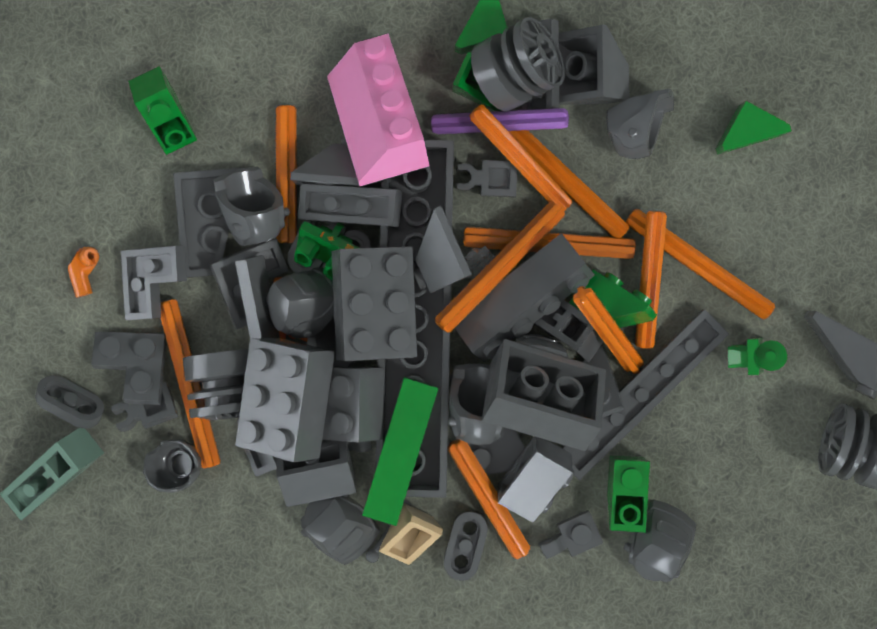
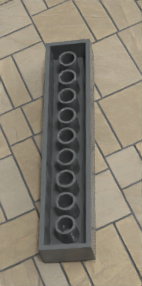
(422, 193)

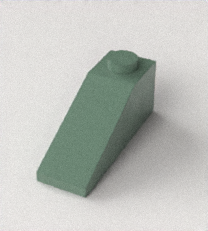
(51, 472)

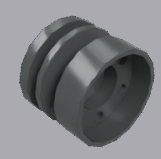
(517, 64)
(221, 380)
(850, 446)

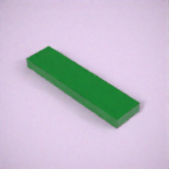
(400, 451)

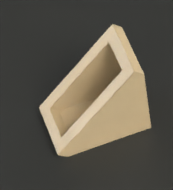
(411, 536)

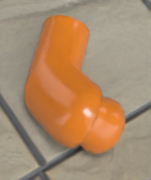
(80, 268)

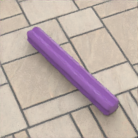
(512, 120)

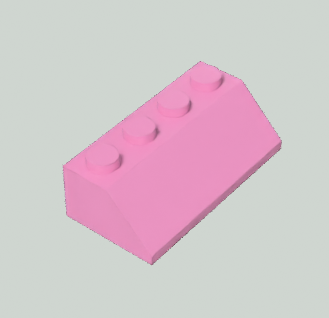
(377, 112)

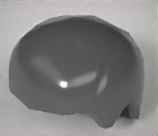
(160, 467)

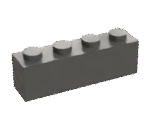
(524, 297)

